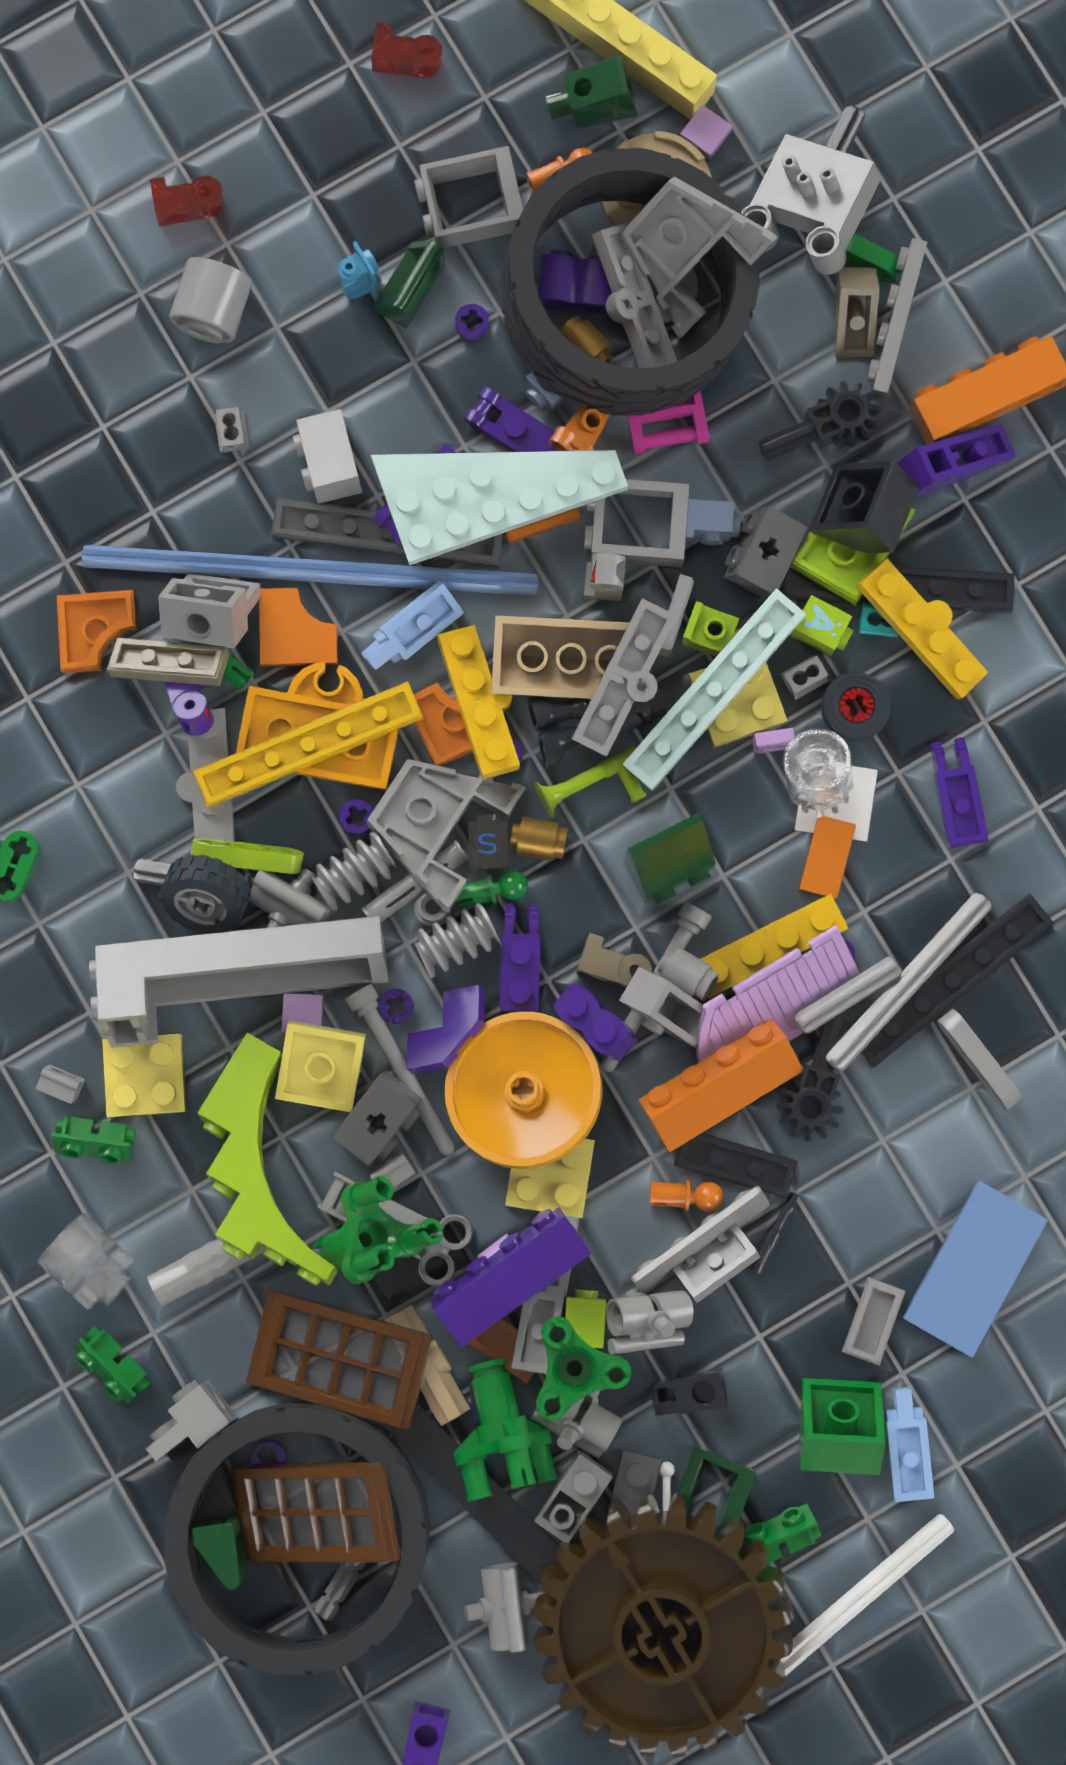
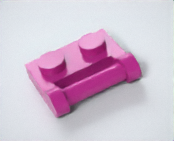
(697, 432)

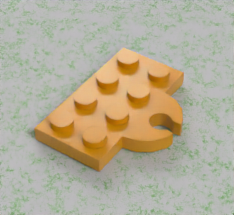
(277, 712)

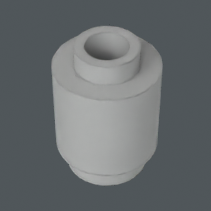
(688, 973)

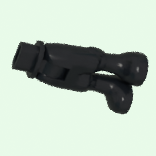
(555, 742)

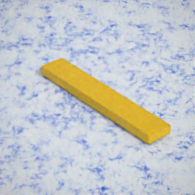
(308, 744)

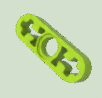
(250, 855)

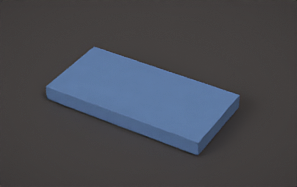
(974, 1269)

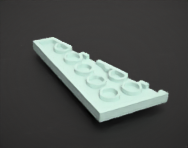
(469, 497)

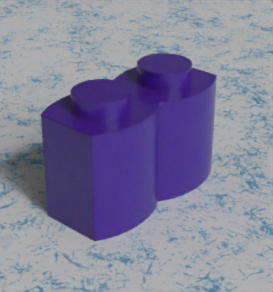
(573, 283)
(600, 1027)

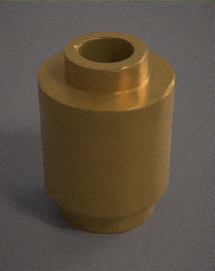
(587, 338)
(538, 839)

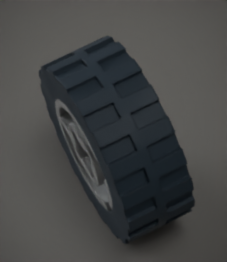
(204, 894)

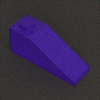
(957, 458)

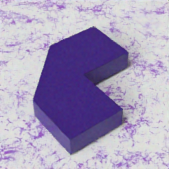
(438, 1046)

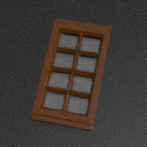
(339, 1359)
(315, 1512)

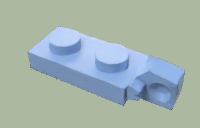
(413, 626)
(908, 1449)

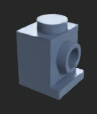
(711, 522)

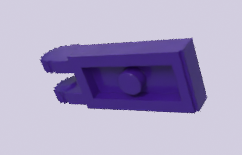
(959, 797)
(520, 964)

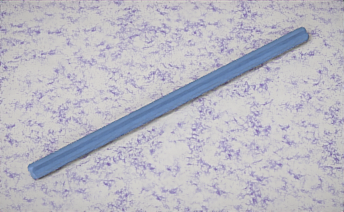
(309, 570)

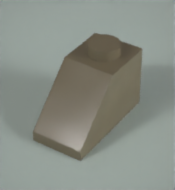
(856, 311)

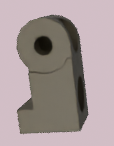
(609, 965)

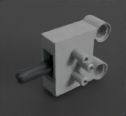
(818, 192)

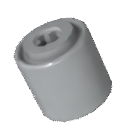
(210, 300)

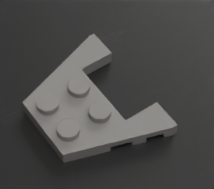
(677, 233)
(422, 813)

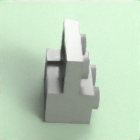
(207, 609)
(197, 1414)

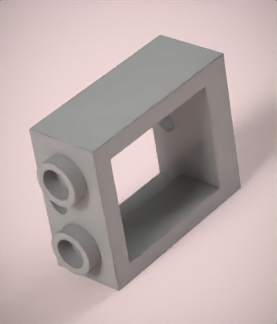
(462, 167)
(645, 555)

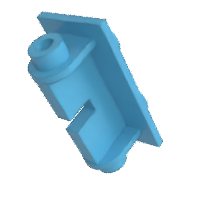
(359, 274)

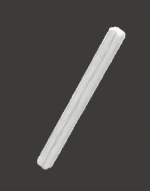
(867, 1590)

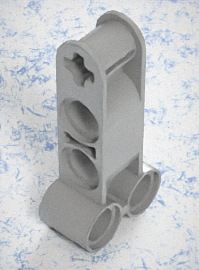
(406, 1216)

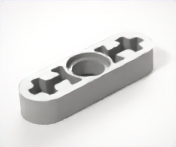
(979, 1059)

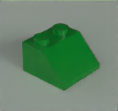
(841, 1426)

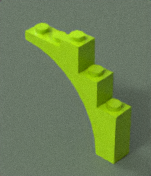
(237, 1110)

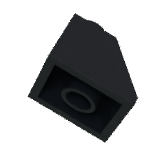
(866, 506)

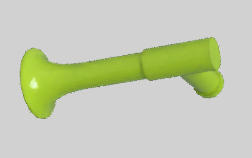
(552, 795)

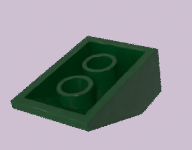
(671, 859)

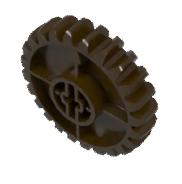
(641, 1676)

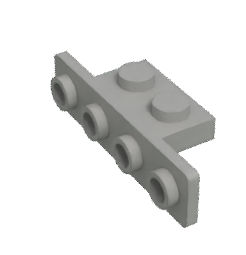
(708, 1254)

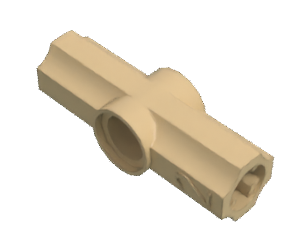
(437, 1382)

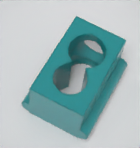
(879, 630)

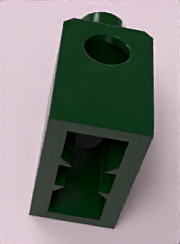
(595, 94)

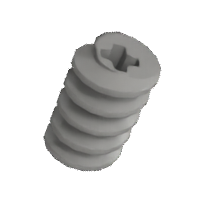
(353, 871)
(456, 939)

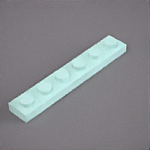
(714, 689)

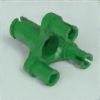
(371, 1236)
(560, 1388)
(502, 1431)

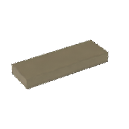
(168, 661)

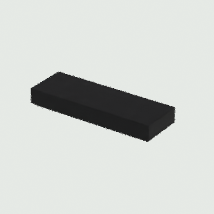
(737, 1164)

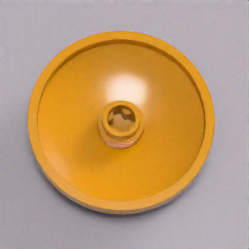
(524, 1090)

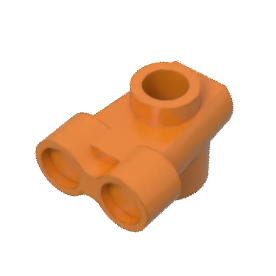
(577, 434)

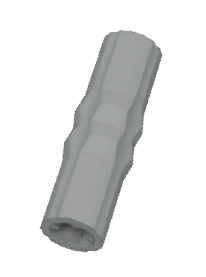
(193, 1271)

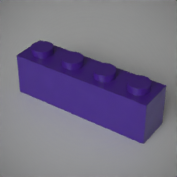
(509, 1276)

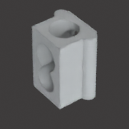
(240, 427)
(811, 682)
(60, 1083)
(395, 1169)

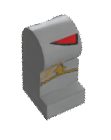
(605, 577)

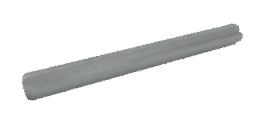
(908, 982)

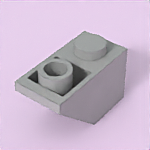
(573, 1496)

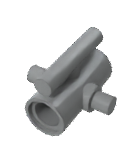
(286, 901)
(648, 1320)
(584, 1426)
(503, 1607)

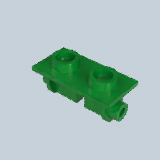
(75, 1139)
(98, 1357)
(794, 1527)

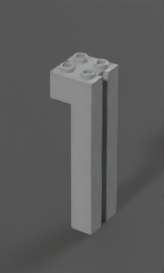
(228, 965)

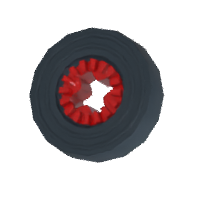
(874, 700)

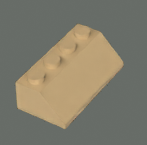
(552, 655)

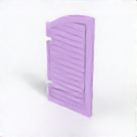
(777, 993)

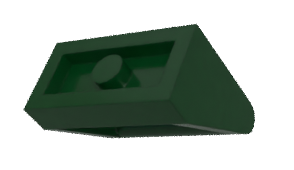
(410, 282)
(738, 1490)
(222, 1548)

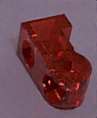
(404, 54)
(186, 201)

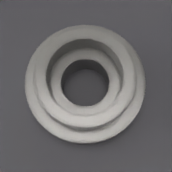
(423, 916)

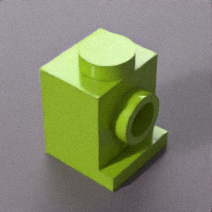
(697, 634)

